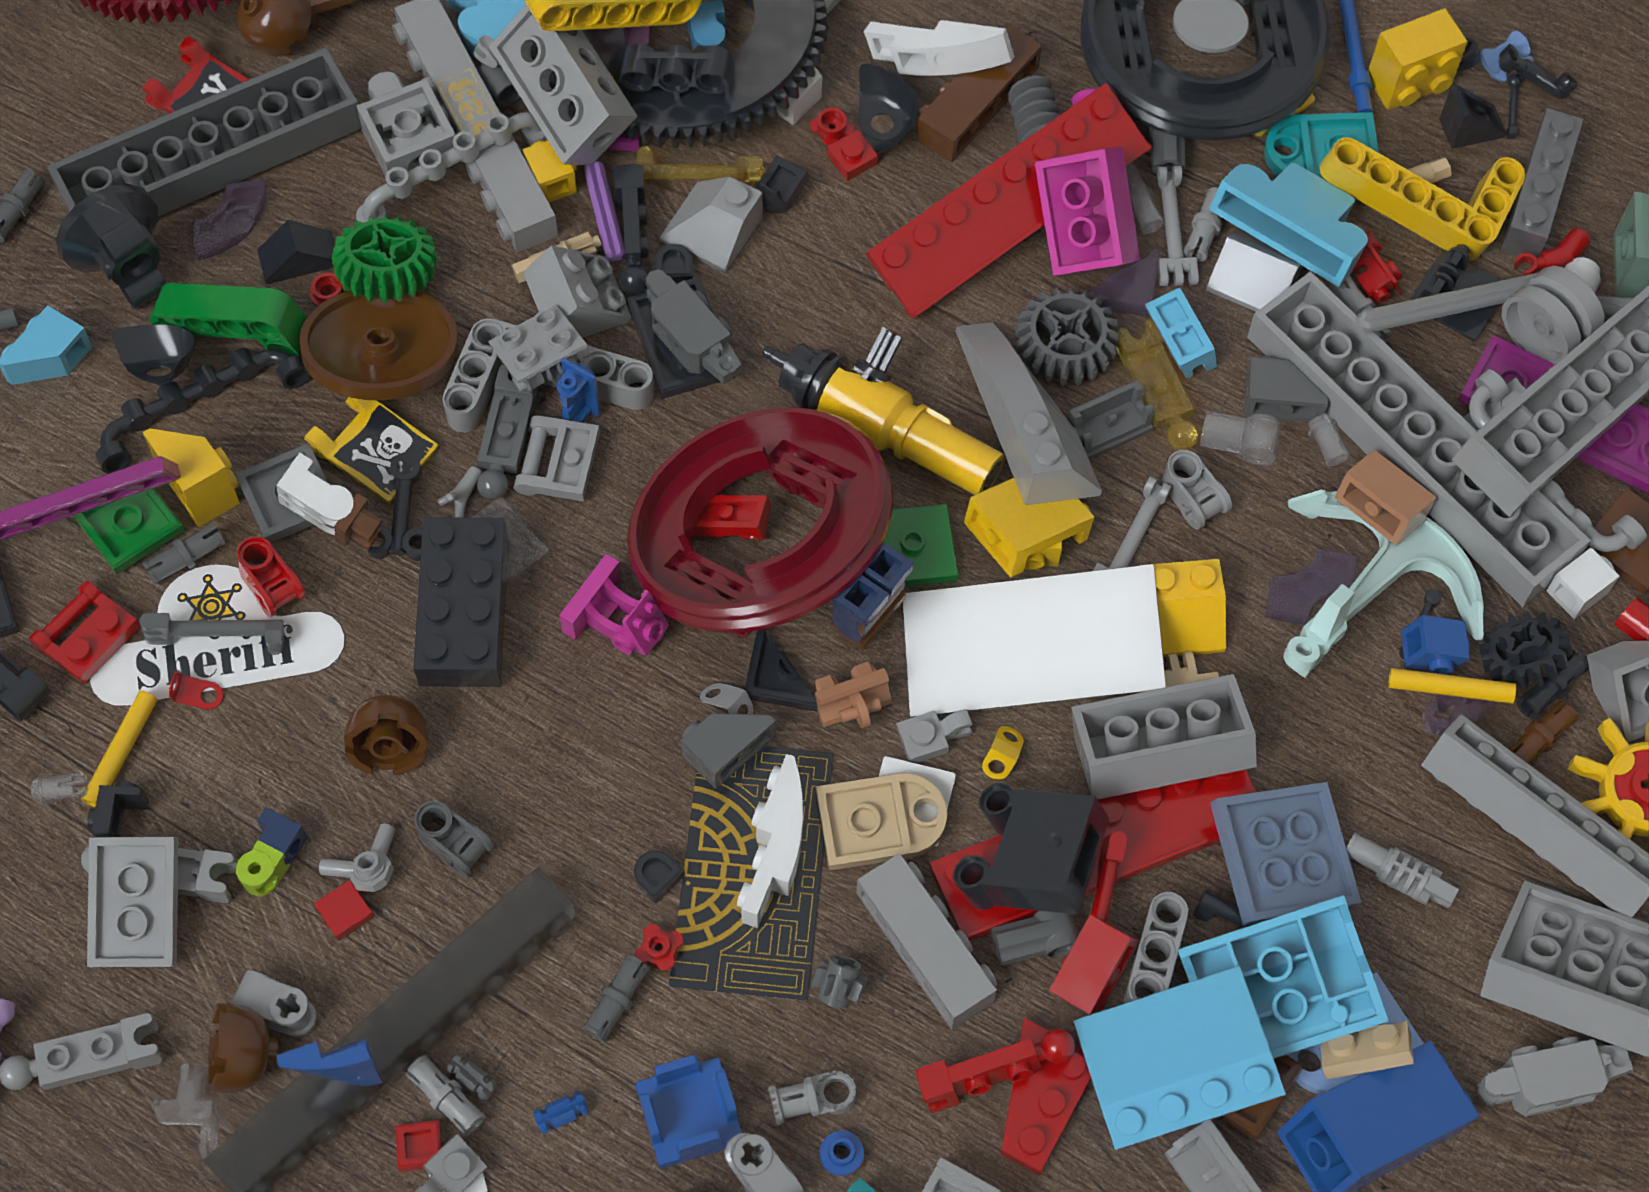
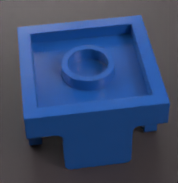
(688, 1110)

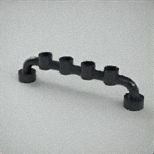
(172, 399)

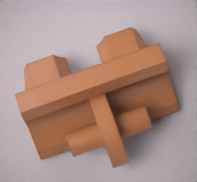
(853, 698)

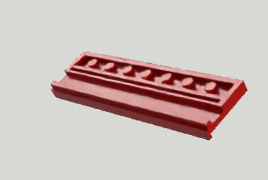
(995, 205)
(1158, 825)

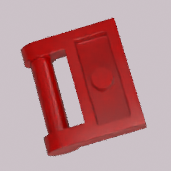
(93, 640)

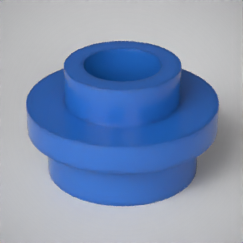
(837, 1166)

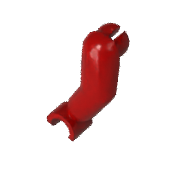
(1567, 250)

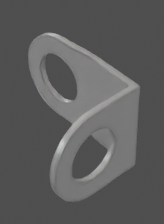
(729, 698)

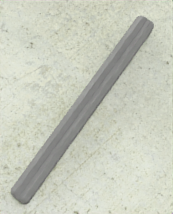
(1440, 304)

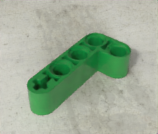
(232, 313)

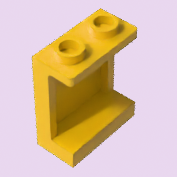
(1018, 530)

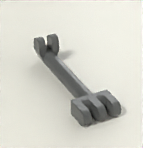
(160, 630)

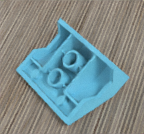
(1300, 973)
(1178, 1057)

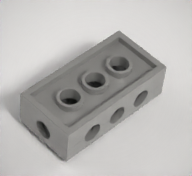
(563, 88)

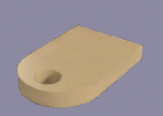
(875, 819)

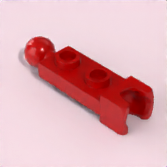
(944, 1084)

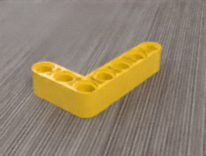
(601, 14)
(1430, 210)

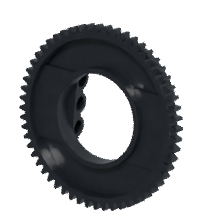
(713, 91)

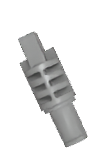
(1402, 871)

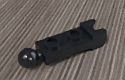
(631, 197)

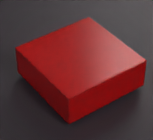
(343, 910)
(417, 1144)

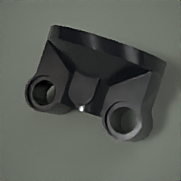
(114, 235)

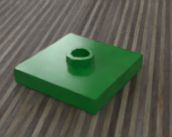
(130, 528)
(925, 539)

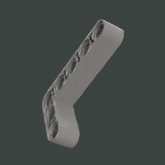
(481, 358)

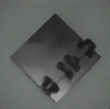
(1451, 273)

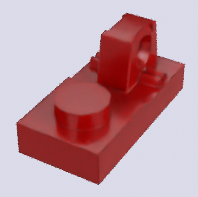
(734, 517)

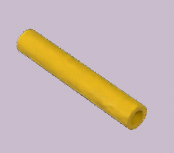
(1452, 685)
(120, 745)

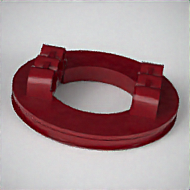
(804, 455)

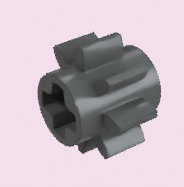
(839, 981)

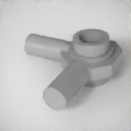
(370, 869)

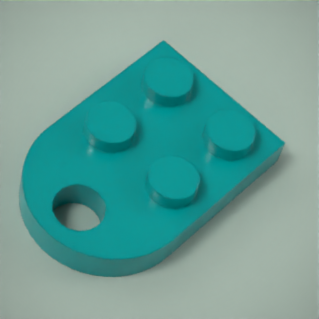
(1313, 137)

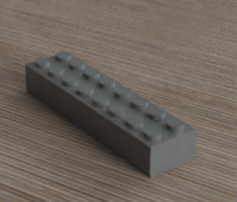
(219, 137)

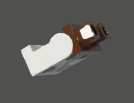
(327, 505)

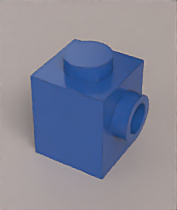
(1435, 644)

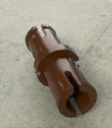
(1541, 735)

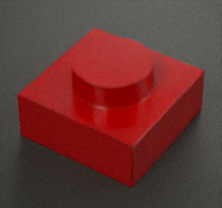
(852, 155)

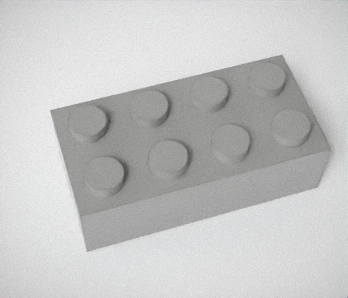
(1164, 736)

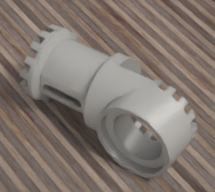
(810, 1098)

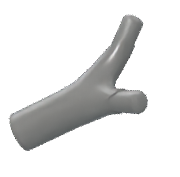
(462, 491)

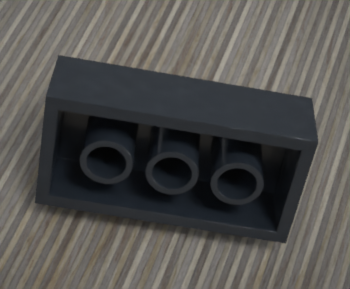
(461, 602)

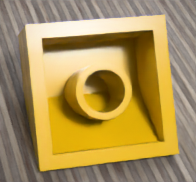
(206, 474)
(1191, 607)

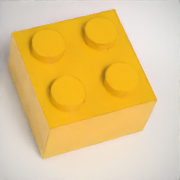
(1416, 59)

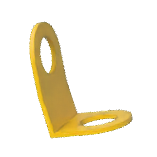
(1003, 751)

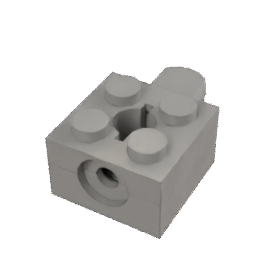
(403, 121)

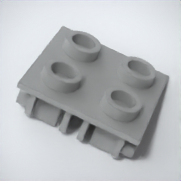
(538, 346)

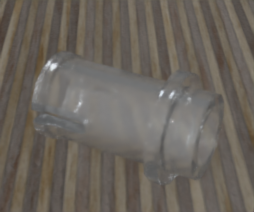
(1328, 439)
(50, 788)

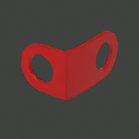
(189, 690)

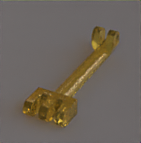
(747, 169)

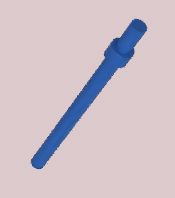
(1359, 79)

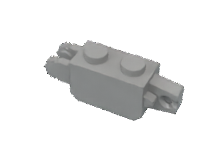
(1554, 1077)

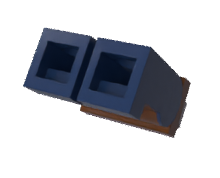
(871, 598)

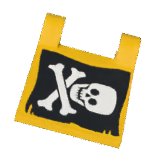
(370, 445)

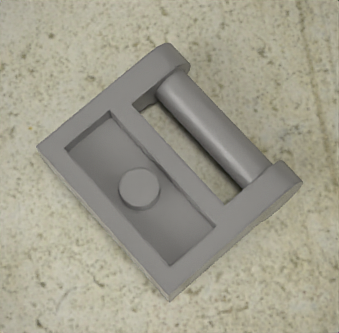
(569, 462)

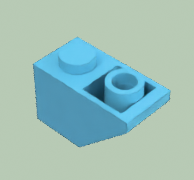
(46, 349)

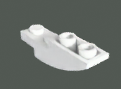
(942, 51)
(780, 829)

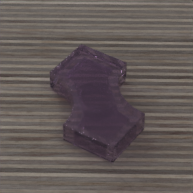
(1297, 594)

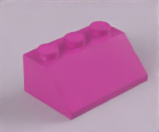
(1087, 211)

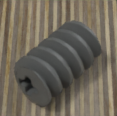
(1032, 105)

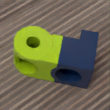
(272, 854)

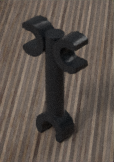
(400, 540)

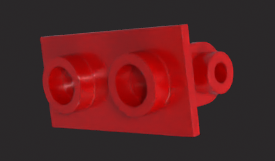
(1379, 276)

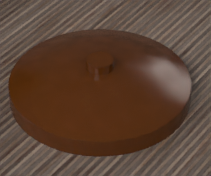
(377, 346)

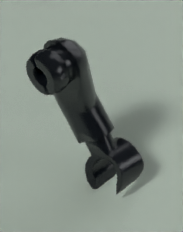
(1556, 87)

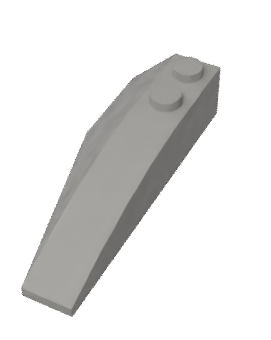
(1030, 426)

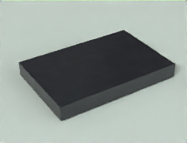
(667, 370)

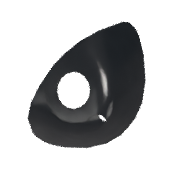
(888, 95)
(154, 347)

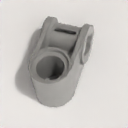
(1198, 495)
(274, 1003)
(767, 1170)

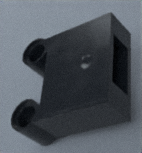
(1043, 850)

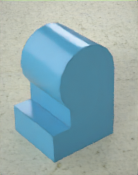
(708, 25)

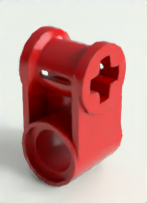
(270, 582)

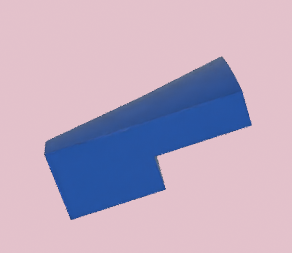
(347, 1064)

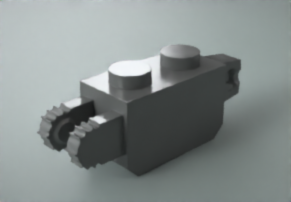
(690, 328)

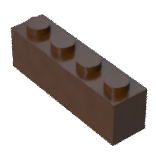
(974, 99)

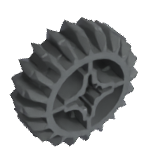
(1069, 348)

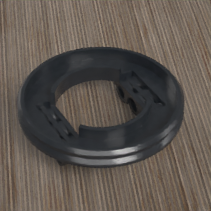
(1289, 51)

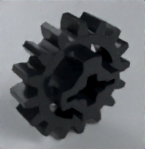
(1526, 649)

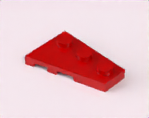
(1042, 1105)

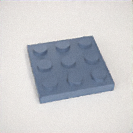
(1284, 851)

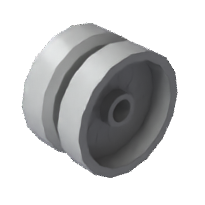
(1552, 313)

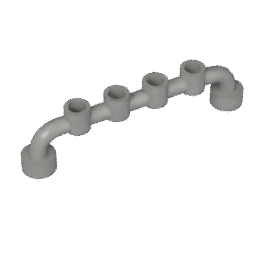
(434, 164)
(1626, 529)

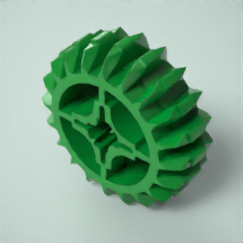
(384, 259)

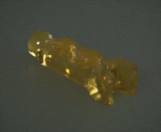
(1161, 386)

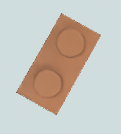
(1385, 497)

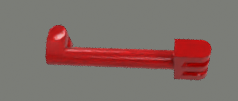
(1111, 855)

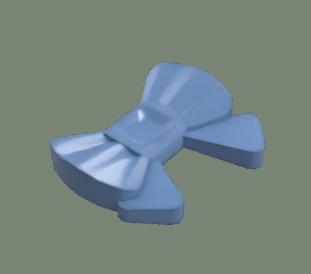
(1490, 57)

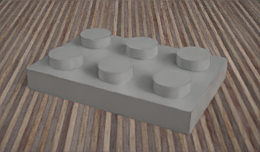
(132, 902)

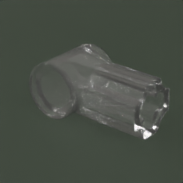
(1252, 437)

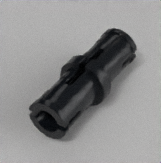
(1539, 698)

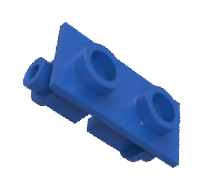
(578, 392)

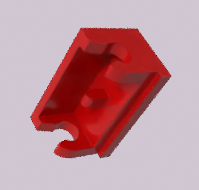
(1094, 965)

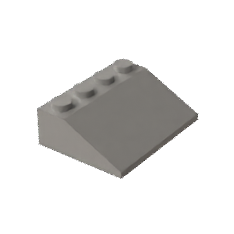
(1574, 967)

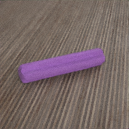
(604, 212)

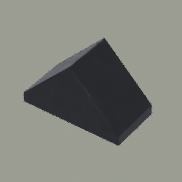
(1469, 119)
(295, 252)

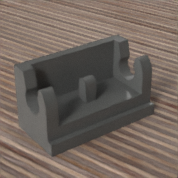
(1112, 419)

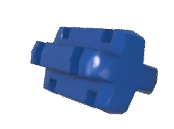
(560, 1112)

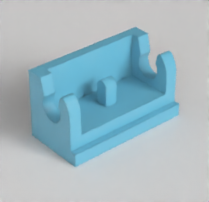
(1182, 332)

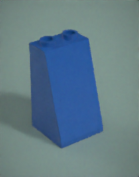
(1377, 1122)

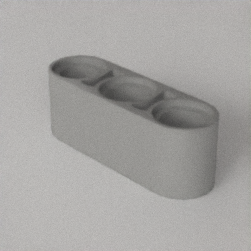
(1158, 936)

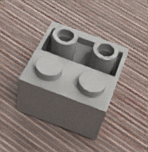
(580, 287)

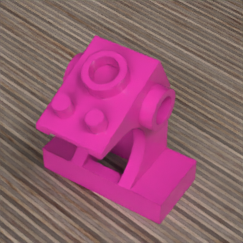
(599, 601)

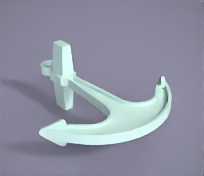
(1425, 549)

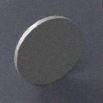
(1210, 24)

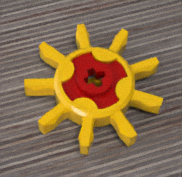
(1620, 781)

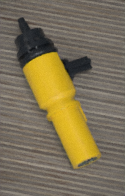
(885, 410)

